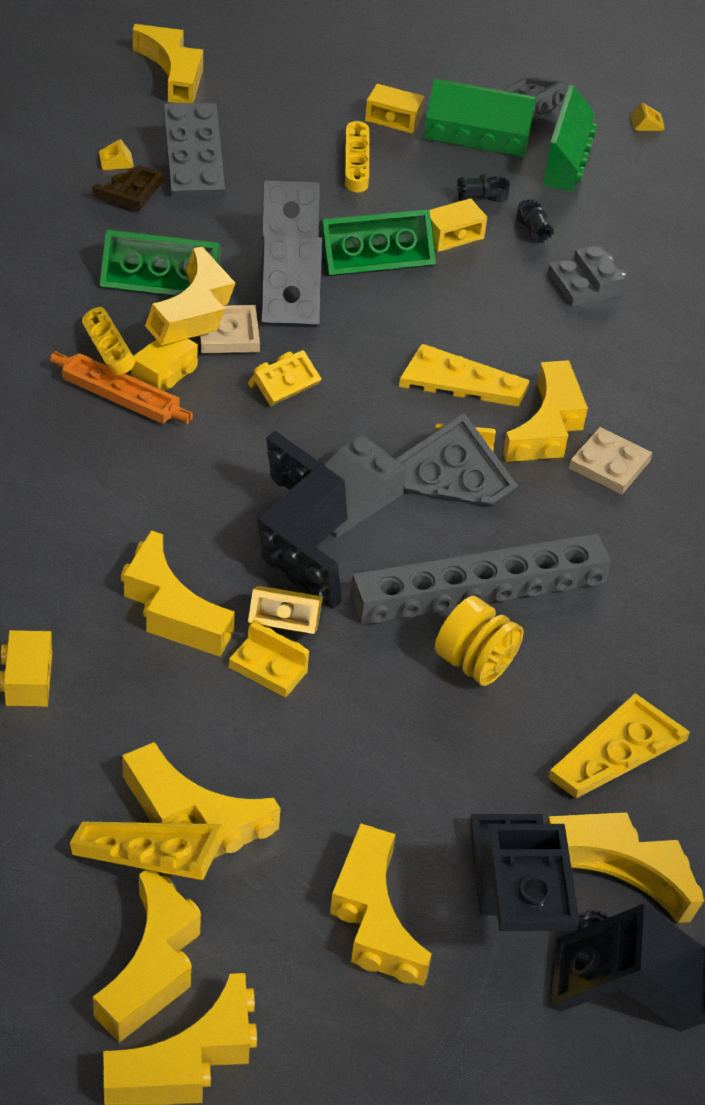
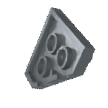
(457, 466)

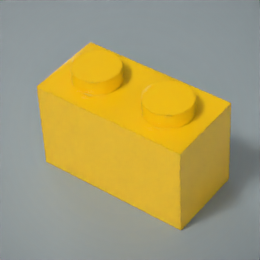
(395, 108)
(457, 224)
(165, 363)
(285, 609)
(27, 668)

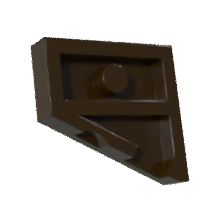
(131, 188)

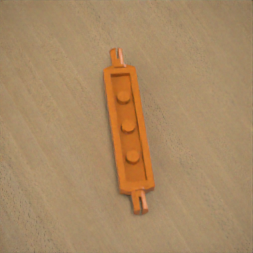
(121, 388)

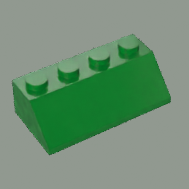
(479, 117)
(570, 142)
(377, 242)
(149, 262)

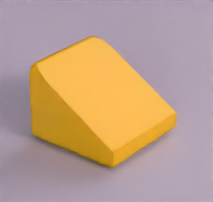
(646, 119)
(116, 156)

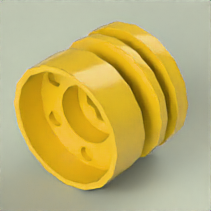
(479, 640)

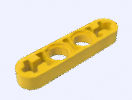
(358, 156)
(108, 341)

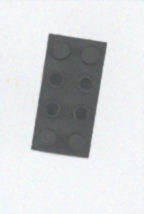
(193, 150)

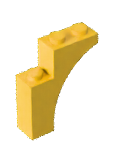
(180, 63)
(198, 307)
(561, 411)
(170, 606)
(173, 798)
(612, 847)
(364, 899)
(159, 967)
(180, 1066)

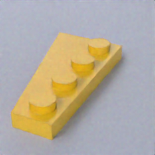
(465, 377)
(618, 745)
(158, 847)

